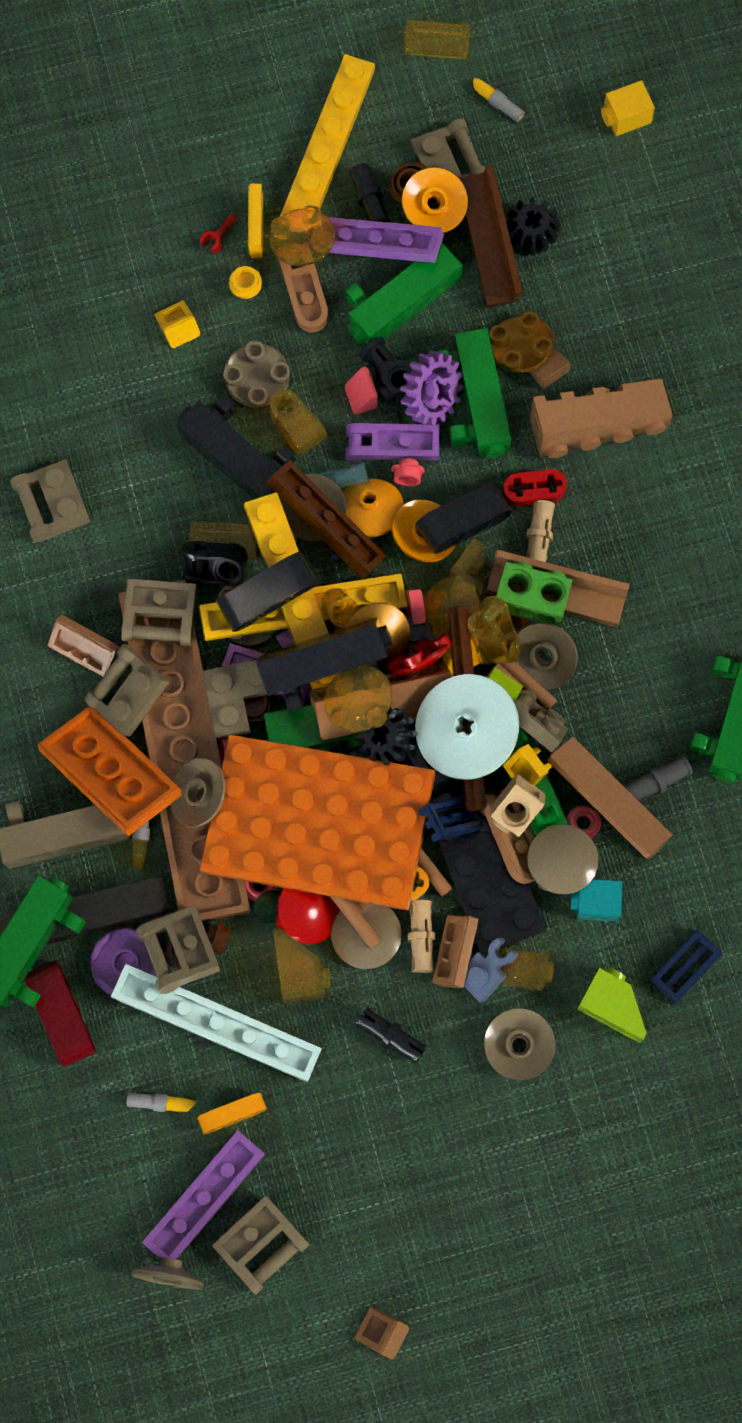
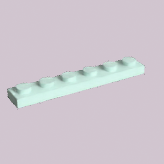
(217, 1024)

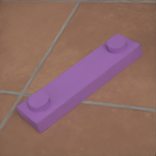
(386, 240)
(204, 1197)

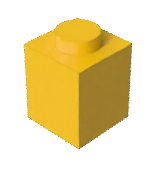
(628, 108)

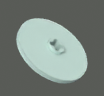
(492, 733)

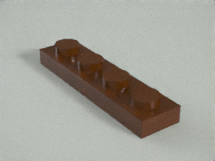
(325, 519)

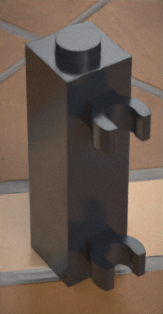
(229, 450)
(321, 658)

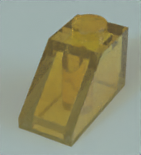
(299, 971)

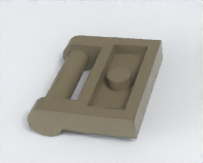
(434, 151)
(61, 496)
(159, 600)
(133, 697)
(541, 724)
(189, 944)
(253, 1234)

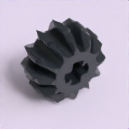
(533, 215)
(397, 738)

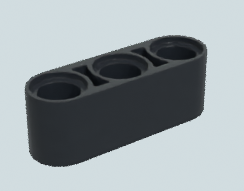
(463, 518)
(267, 591)

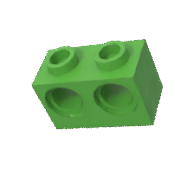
(530, 602)

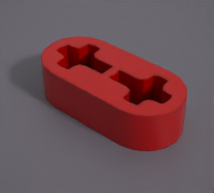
(533, 480)

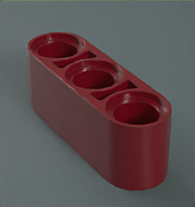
(60, 1014)

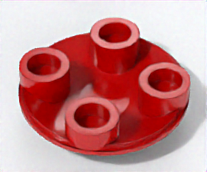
(425, 654)
(306, 915)

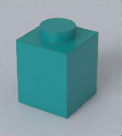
(598, 901)

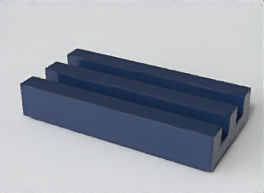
(437, 822)
(665, 989)

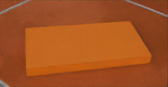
(109, 770)

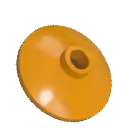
(440, 186)
(376, 517)
(406, 534)

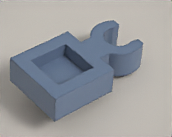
(484, 971)

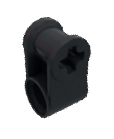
(210, 563)

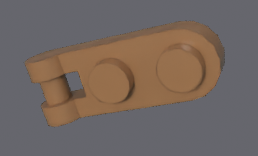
(305, 296)
(512, 848)

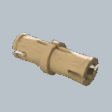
(539, 533)
(421, 936)

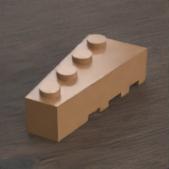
(599, 417)

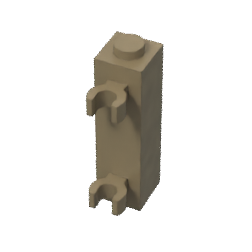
(54, 835)

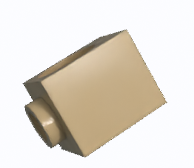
(518, 791)

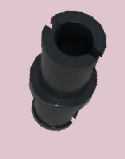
(369, 194)
(391, 1035)

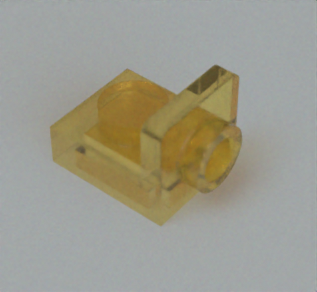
(470, 563)
(528, 970)

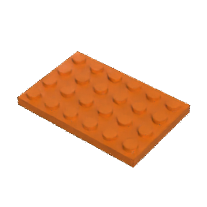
(319, 822)

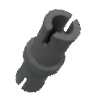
(659, 779)

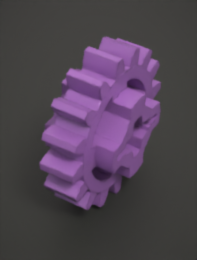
(431, 387)

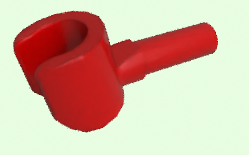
(218, 234)

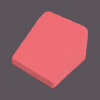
(361, 392)

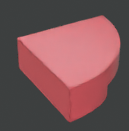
(415, 606)

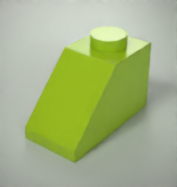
(614, 1004)

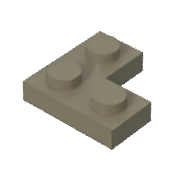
(226, 693)

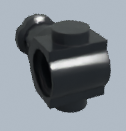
(388, 370)

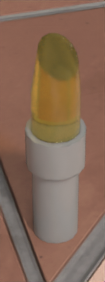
(140, 839)

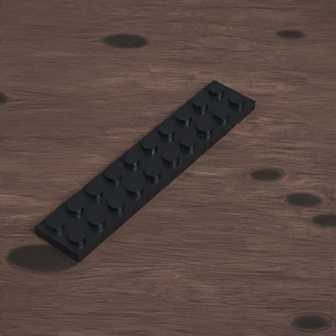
(477, 867)

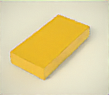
(255, 220)

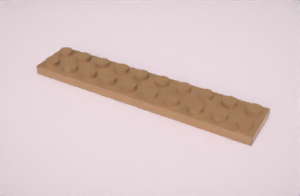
(176, 732)

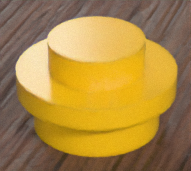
(245, 282)

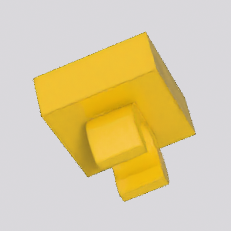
(527, 765)

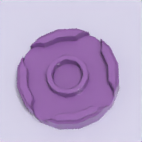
(113, 953)

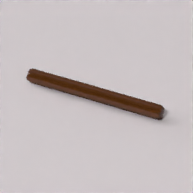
(463, 664)

